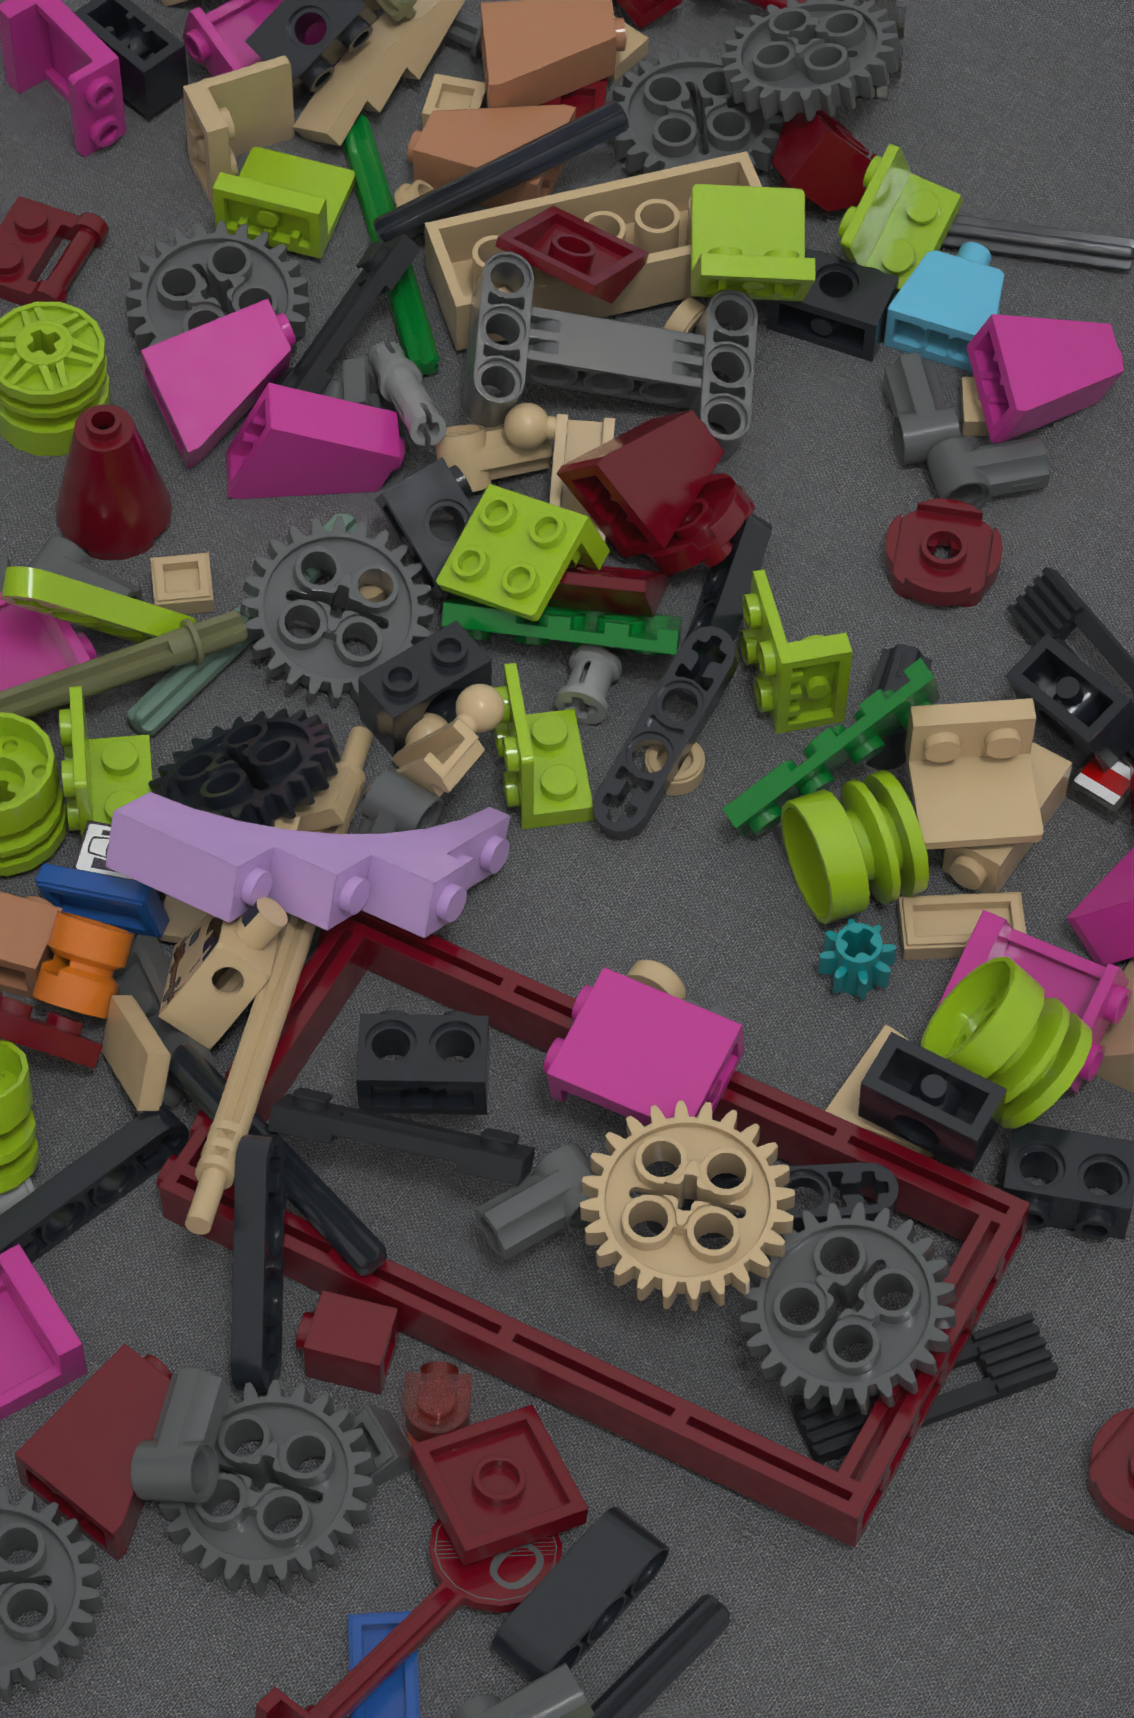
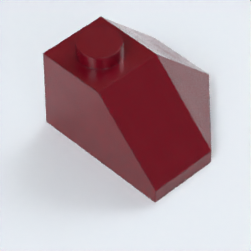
(822, 161)

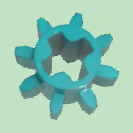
(857, 959)

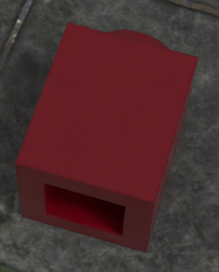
(349, 1341)

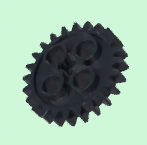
(253, 768)

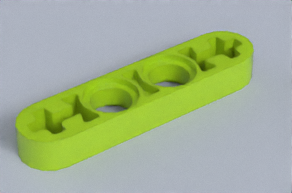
(87, 605)

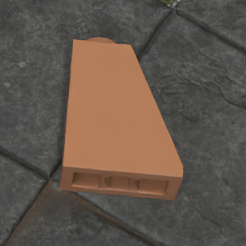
(546, 48)
(468, 138)

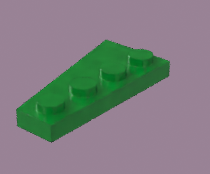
(582, 627)
(878, 716)

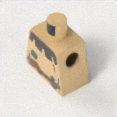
(237, 958)

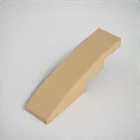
(371, 72)

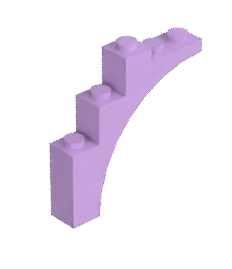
(320, 877)

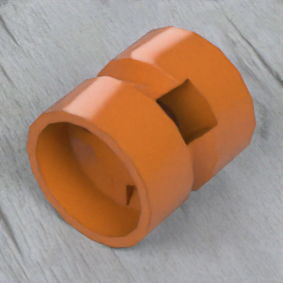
(82, 964)

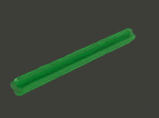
(376, 200)

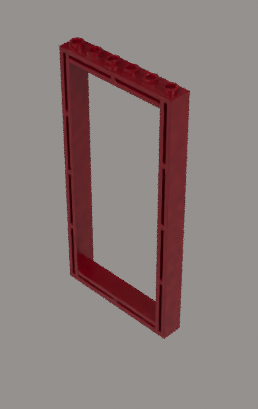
(557, 1372)

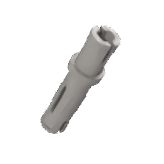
(402, 385)

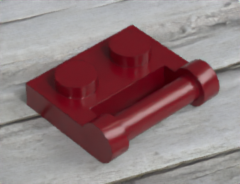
(30, 239)

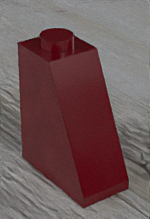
(644, 480)
(89, 1445)

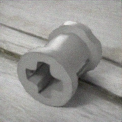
(589, 683)

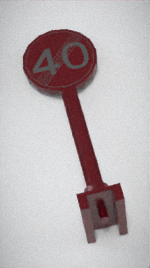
(484, 1585)

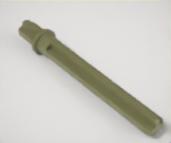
(103, 673)

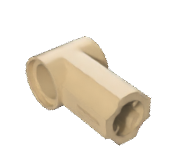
(488, 454)

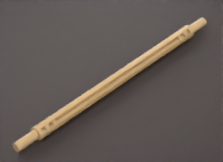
(261, 1035)

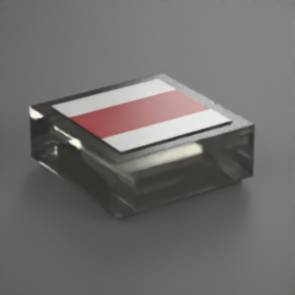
(1101, 792)

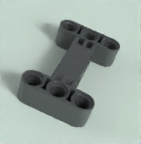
(607, 354)

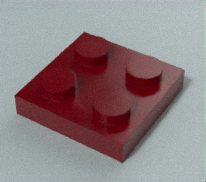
(498, 1484)

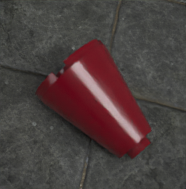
(111, 488)

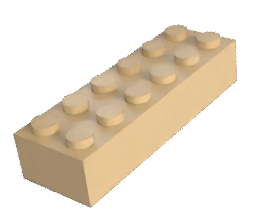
(641, 209)

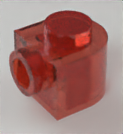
(436, 1401)

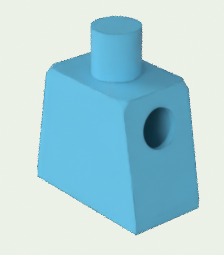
(945, 305)

